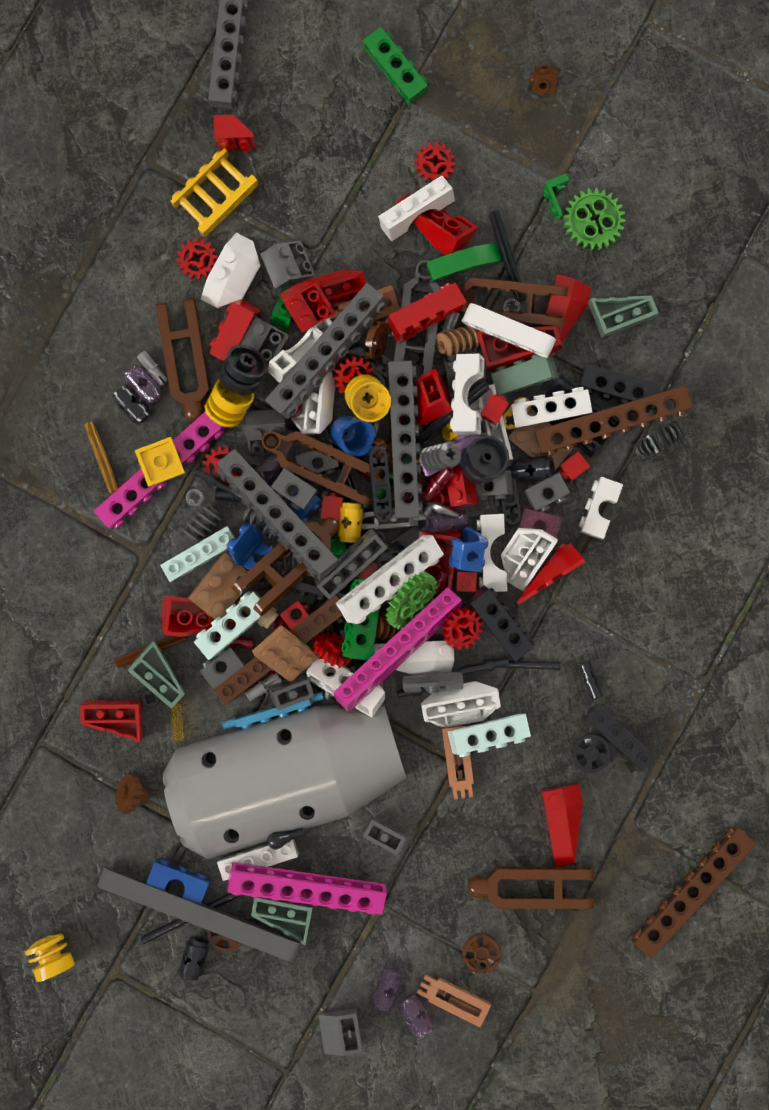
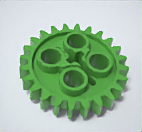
(610, 212)
(411, 599)

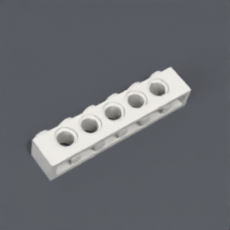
(350, 603)

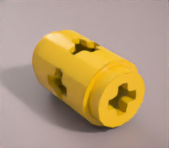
(350, 531)

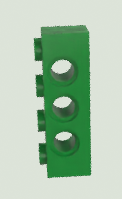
(383, 39)
(366, 630)

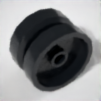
(242, 370)
(484, 459)

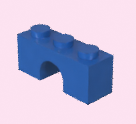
(195, 884)

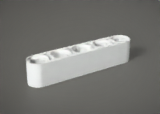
(508, 330)

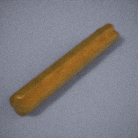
(101, 457)

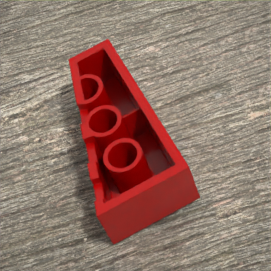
(426, 312)
(501, 353)

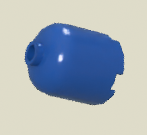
(356, 438)

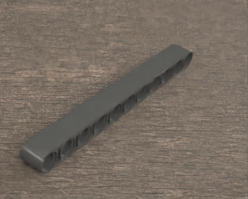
(199, 915)

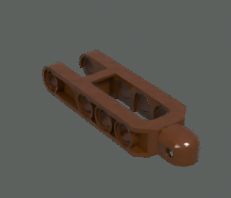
(532, 289)
(192, 401)
(281, 445)
(325, 530)
(488, 887)

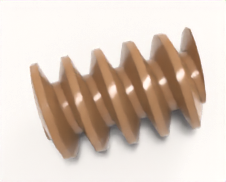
(457, 340)

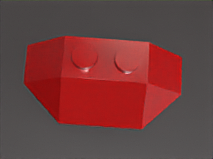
(340, 286)

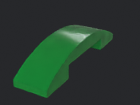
(463, 260)

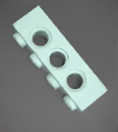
(197, 555)
(209, 646)
(459, 737)

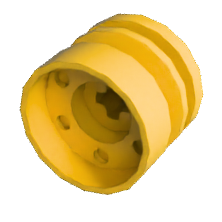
(377, 401)
(227, 407)
(49, 957)

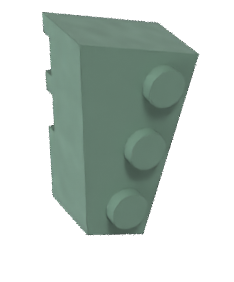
(621, 313)
(524, 374)
(157, 675)
(285, 916)

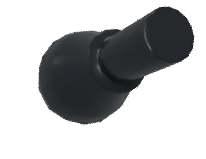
(279, 839)

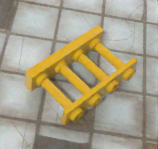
(233, 198)

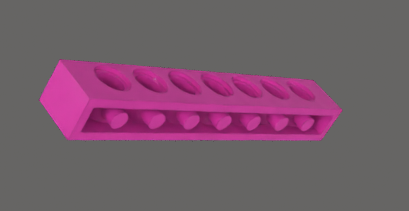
(106, 509)
(397, 650)
(299, 881)

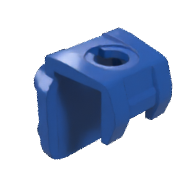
(247, 546)
(469, 552)

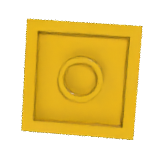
(160, 461)

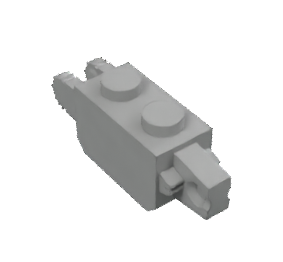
(392, 523)

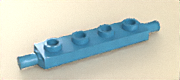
(265, 715)

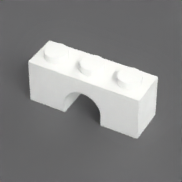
(604, 491)

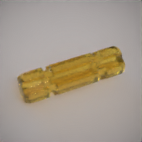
(177, 723)

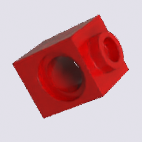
(494, 408)
(573, 467)
(331, 506)
(466, 581)
(287, 617)

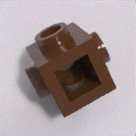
(544, 80)

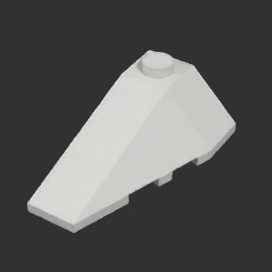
(429, 658)

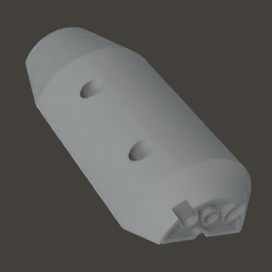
(263, 781)

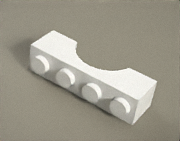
(433, 196)
(286, 360)
(468, 370)
(492, 577)

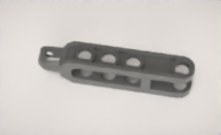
(421, 283)

